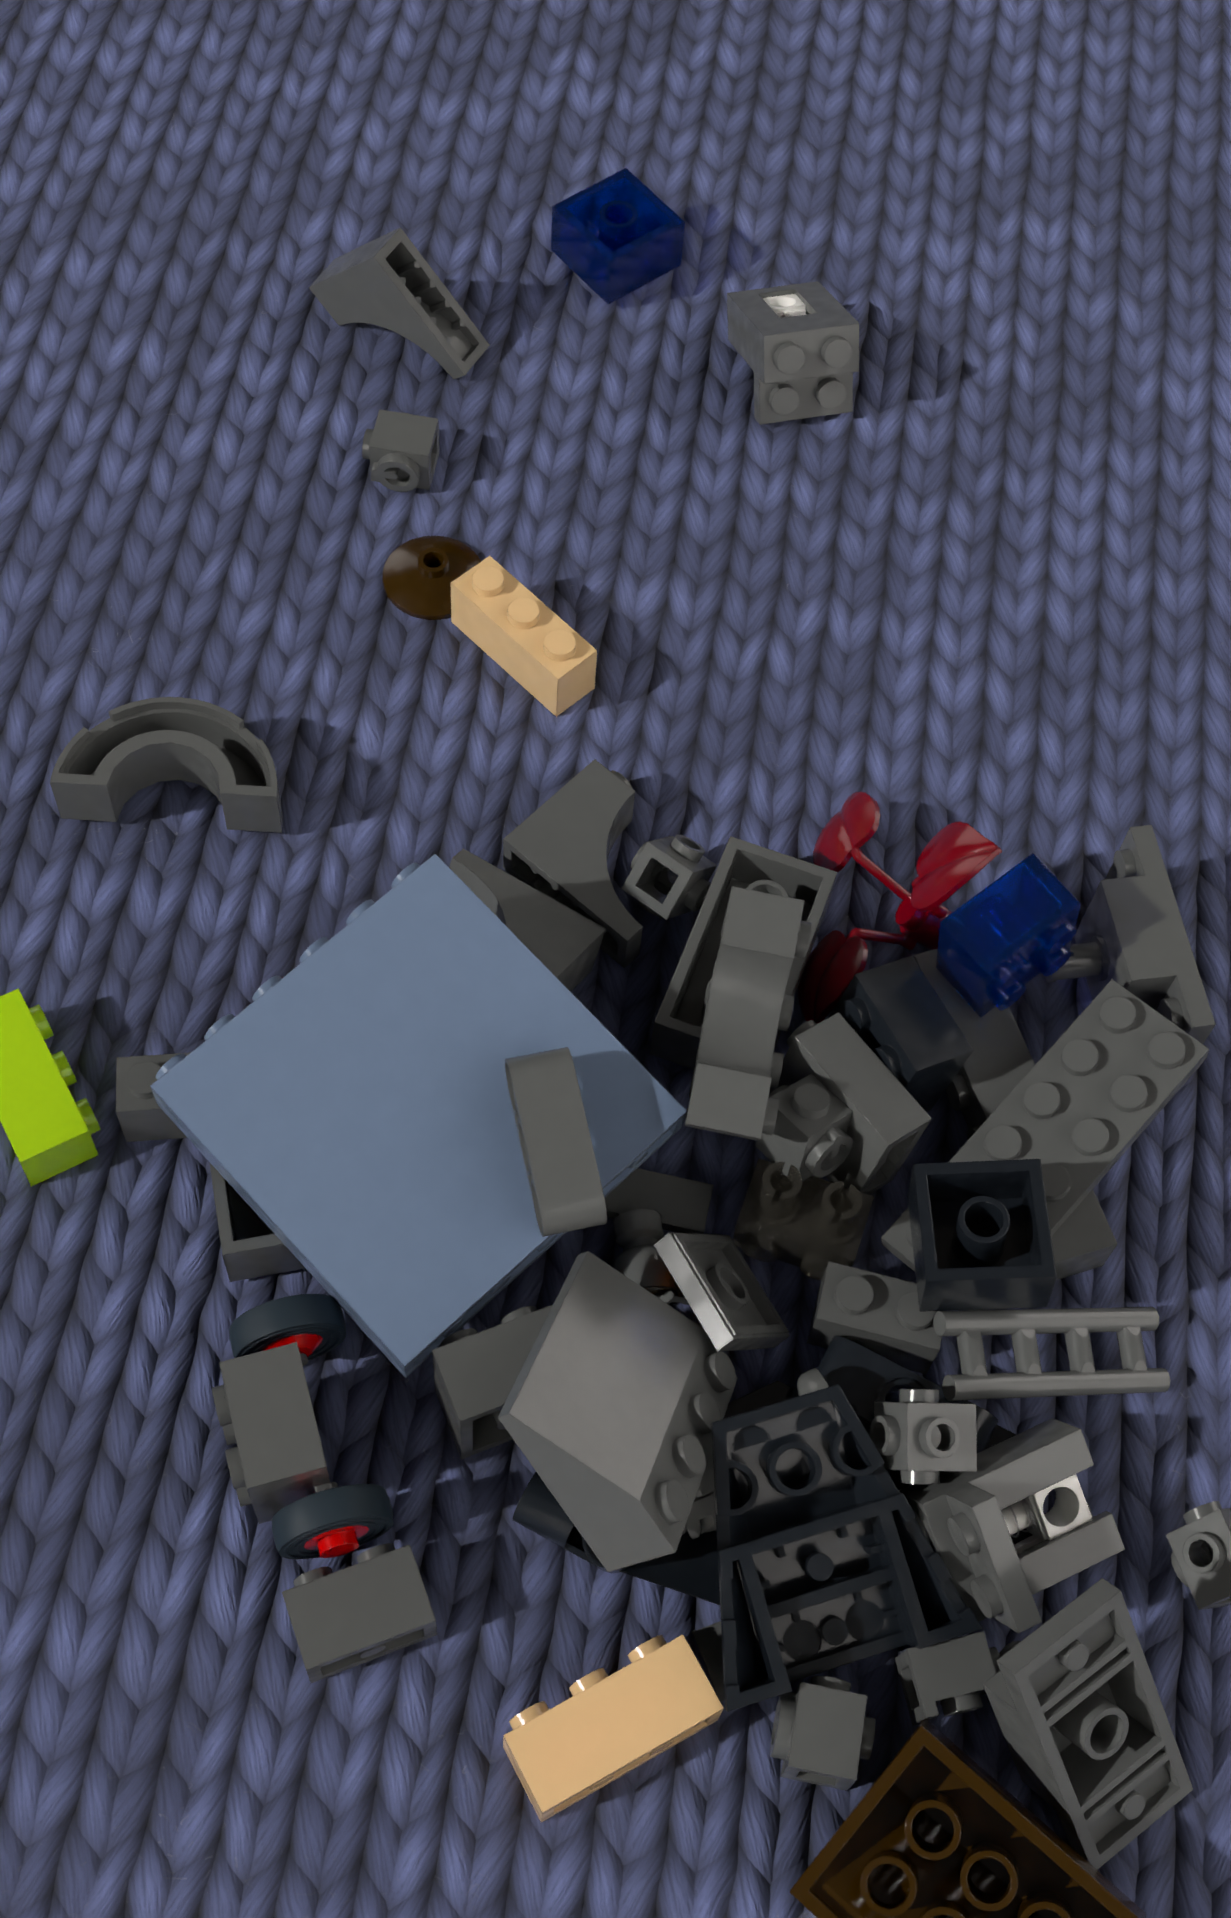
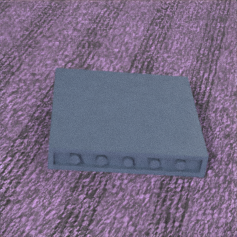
(378, 1113)

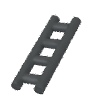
(1029, 1379)

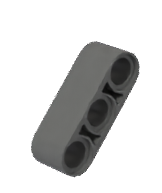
(555, 1142)

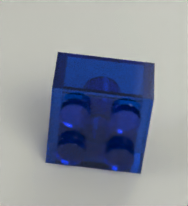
(617, 235)
(1008, 936)

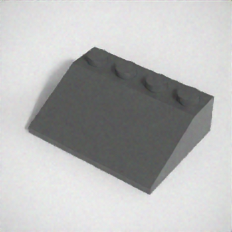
(619, 1412)

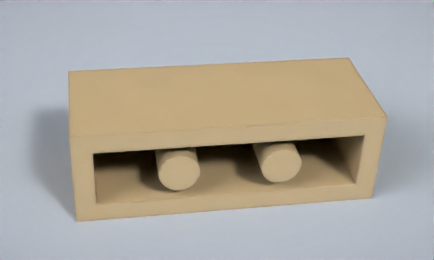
(523, 635)
(610, 1724)

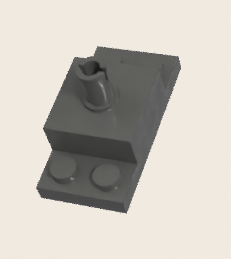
(1140, 938)
(1089, 1724)

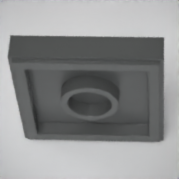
(722, 1291)

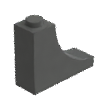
(398, 290)
(566, 852)
(550, 930)

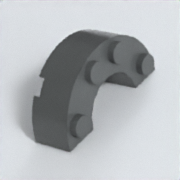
(168, 742)
(743, 1015)

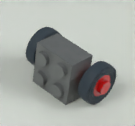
(277, 1438)

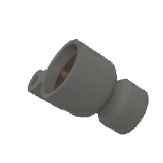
(637, 1233)

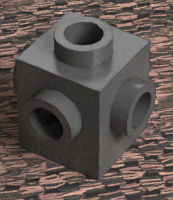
(655, 879)
(924, 1436)
(1204, 1554)

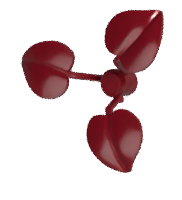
(942, 869)

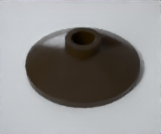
(416, 585)

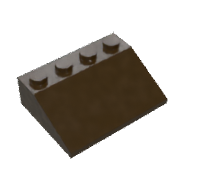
(950, 1844)

